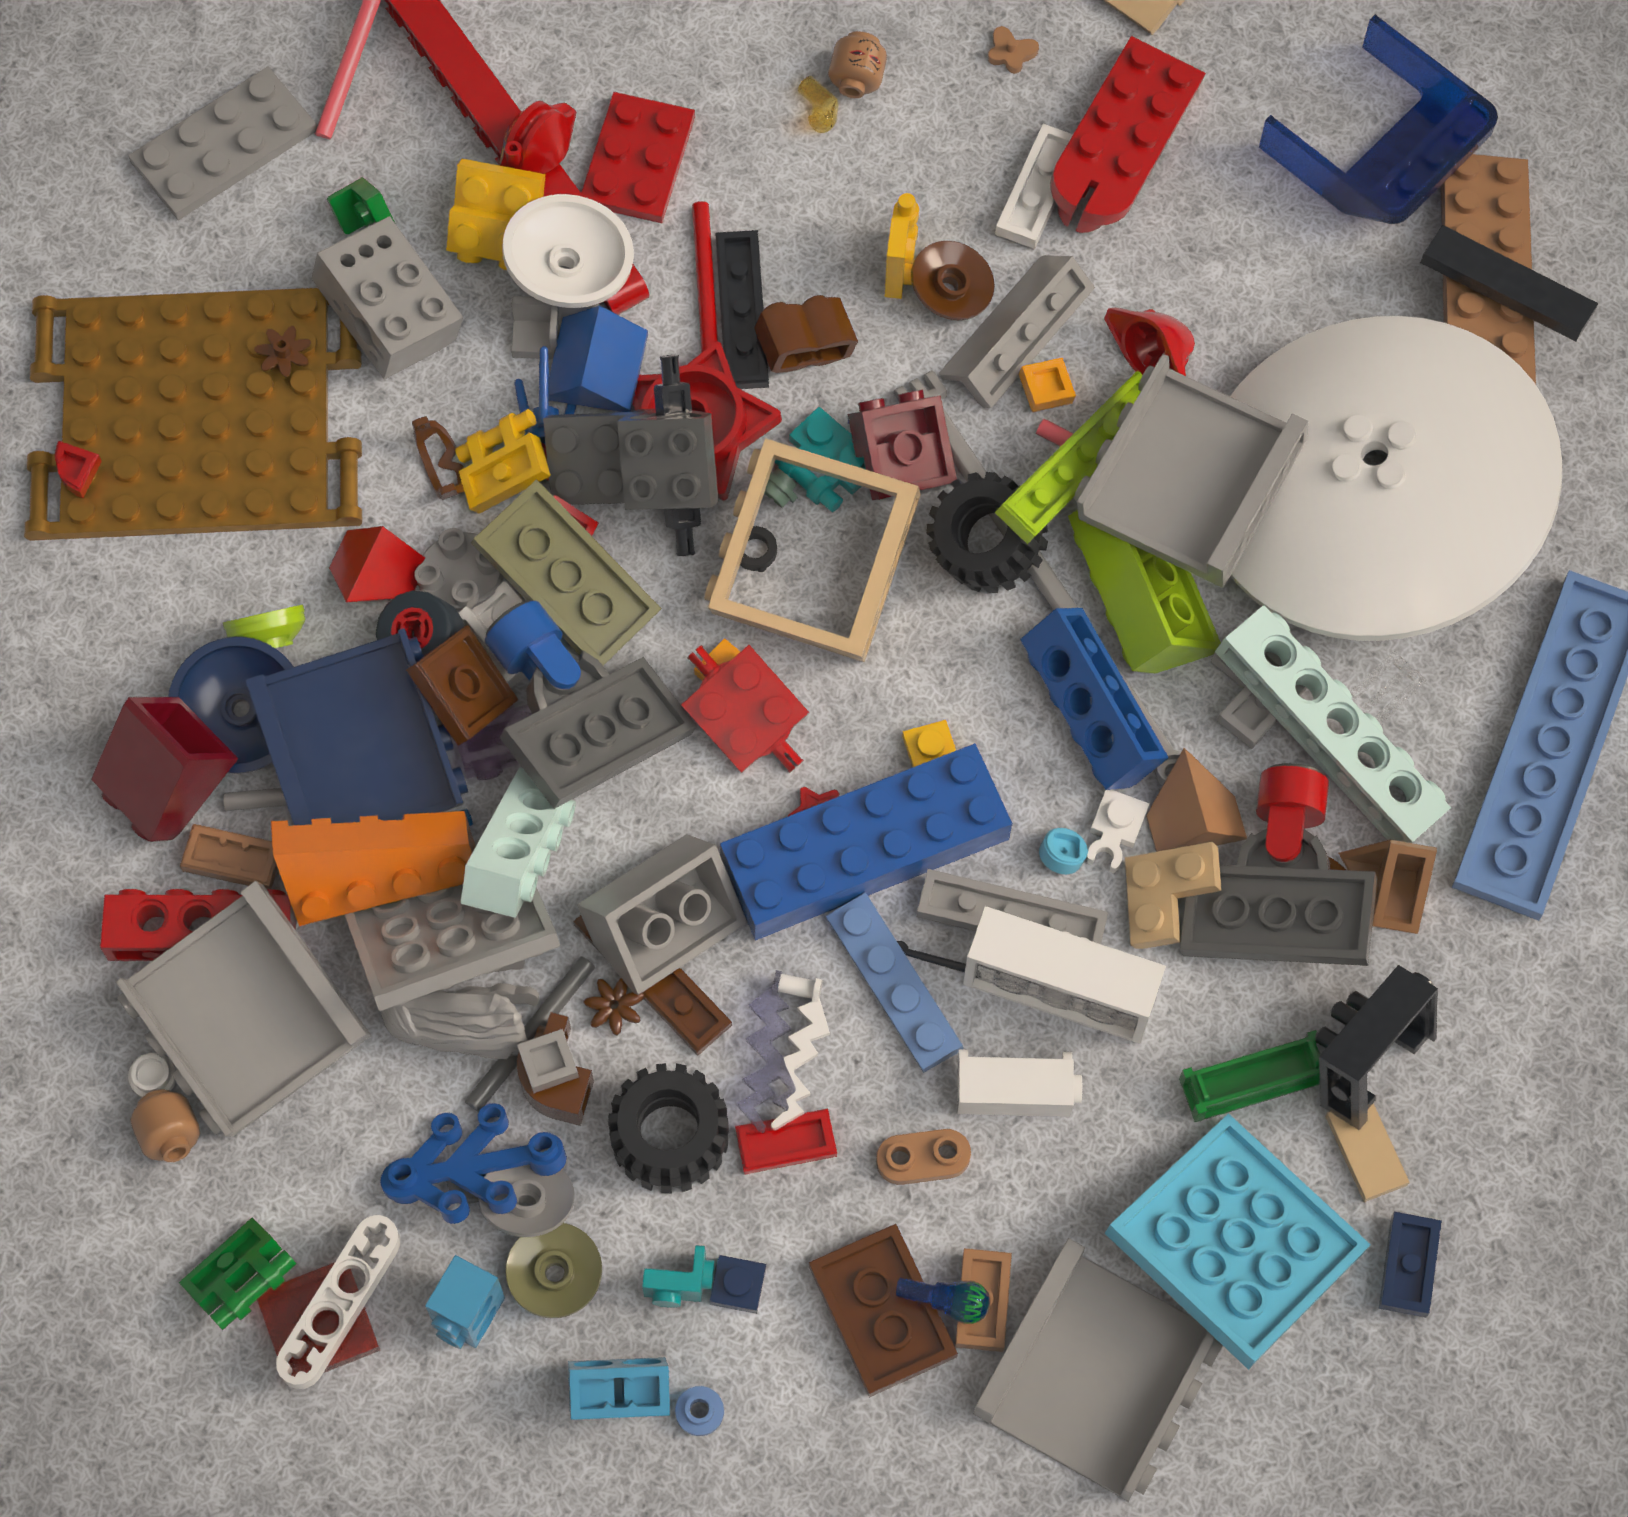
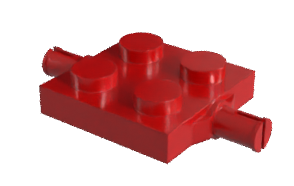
(745, 708)

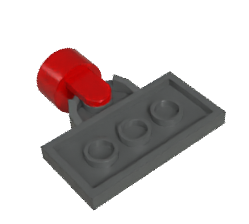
(1281, 892)

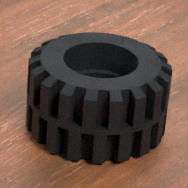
(953, 525)
(677, 1165)

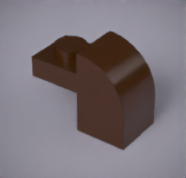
(564, 1101)

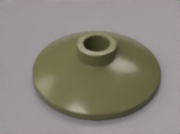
(562, 1247)

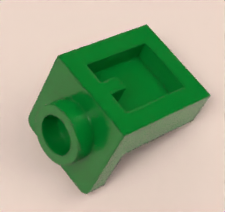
(358, 206)

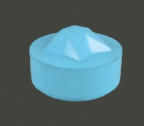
(1063, 851)

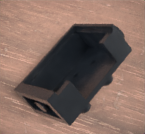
(1397, 1012)

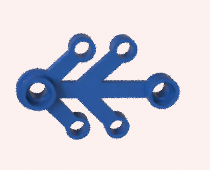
(466, 1165)

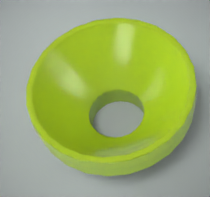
(273, 627)

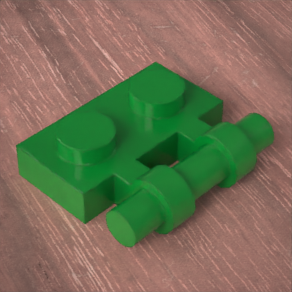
(231, 1266)

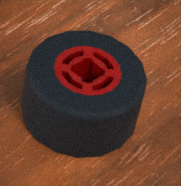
(414, 608)

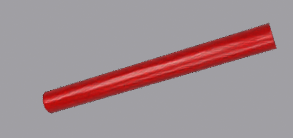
(704, 274)

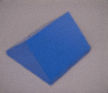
(597, 360)

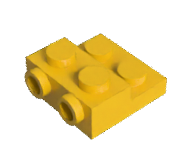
(484, 205)

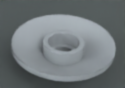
(550, 1199)

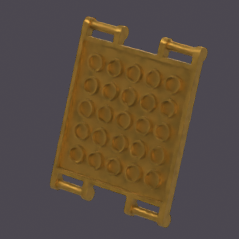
(190, 418)

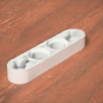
(332, 1298)

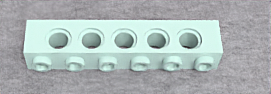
(1333, 752)

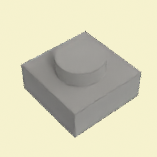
(548, 1061)

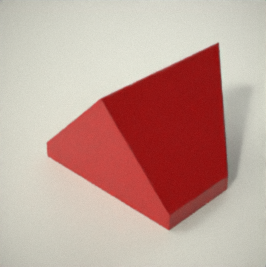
(374, 565)

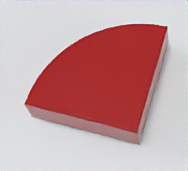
(76, 467)

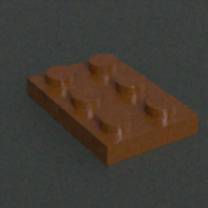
(883, 1333)

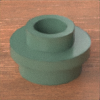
(780, 488)

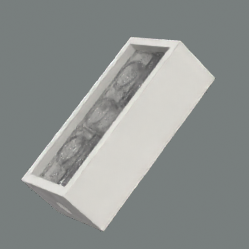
(1063, 974)

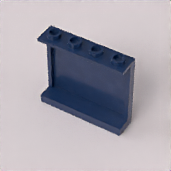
(356, 736)

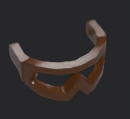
(423, 430)

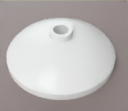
(569, 234)

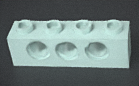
(514, 848)

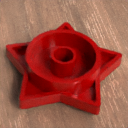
(735, 414)

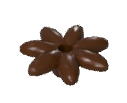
(283, 351)
(608, 998)

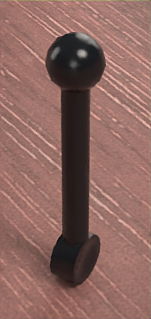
(959, 966)

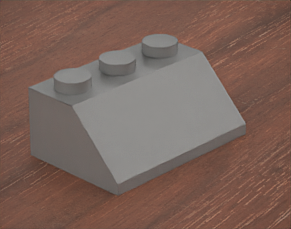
(663, 912)

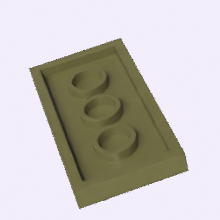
(567, 571)

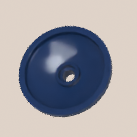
(214, 682)

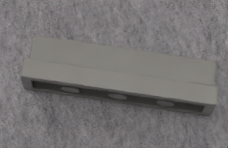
(1019, 328)

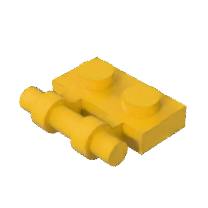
(901, 245)
(506, 471)

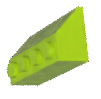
(1146, 602)

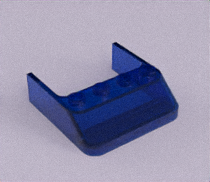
(1412, 155)

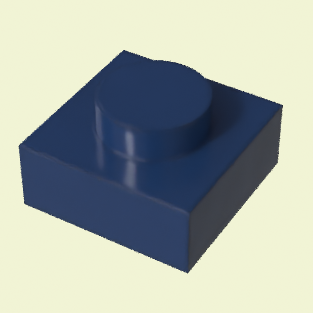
(738, 1284)

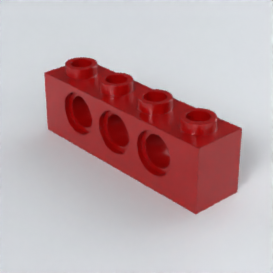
(129, 911)

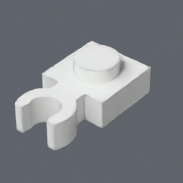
(1117, 823)

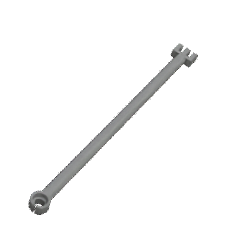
(1044, 576)

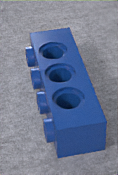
(1092, 673)

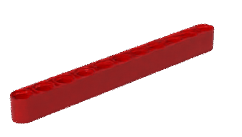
(485, 101)

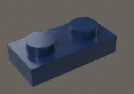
(1410, 1264)

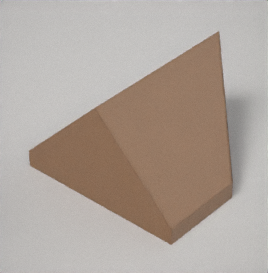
(1193, 809)
(1402, 880)

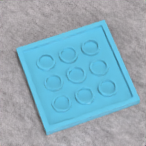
(1237, 1240)

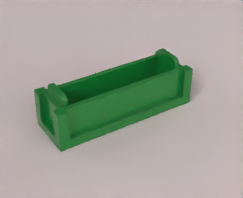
(1252, 1078)

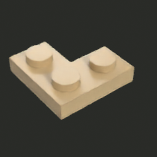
(1156, 884)

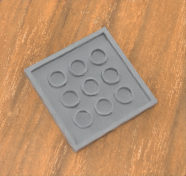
(439, 942)

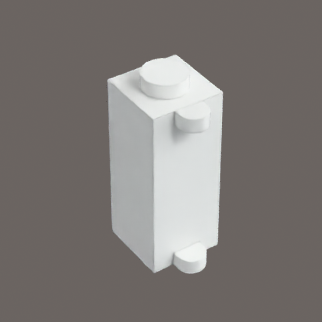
(1017, 1086)

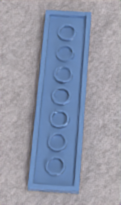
(1550, 750)

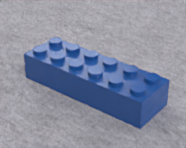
(865, 841)

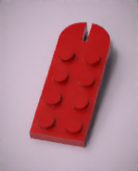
(1123, 134)

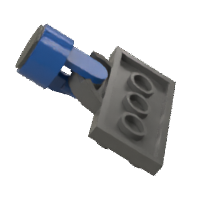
(582, 717)

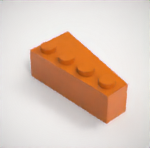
(369, 862)

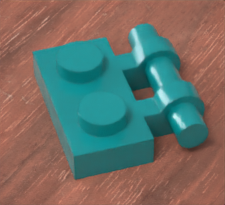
(827, 438)

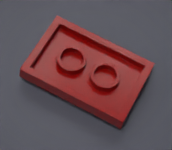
(638, 156)

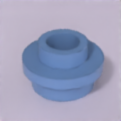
(704, 1425)

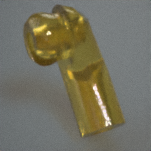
(823, 102)

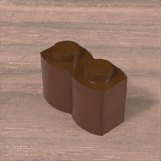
(805, 333)

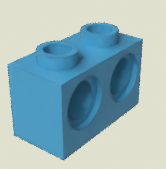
(464, 1303)
(618, 1388)

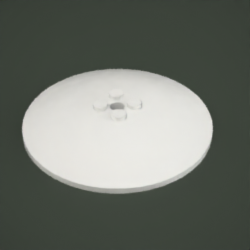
(1440, 519)

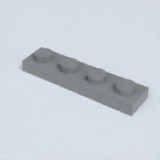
(962, 901)

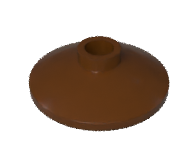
(960, 267)

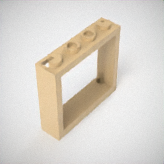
(882, 572)

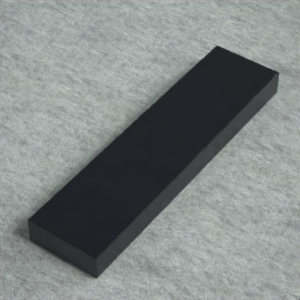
(1509, 283)
(741, 306)

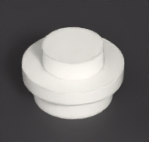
(151, 1073)

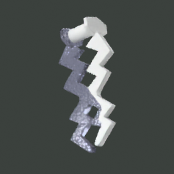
(777, 1066)

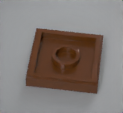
(462, 685)

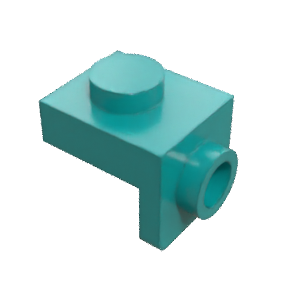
(670, 1287)

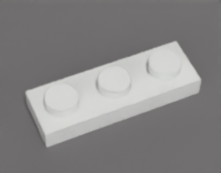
(1031, 197)

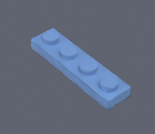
(894, 982)

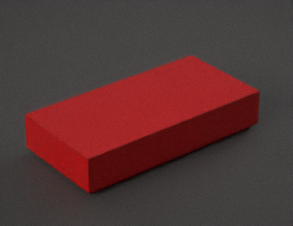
(797, 1142)

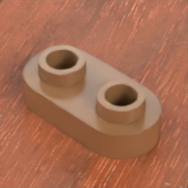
(924, 1159)

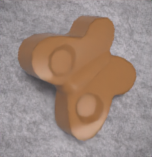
(1011, 51)

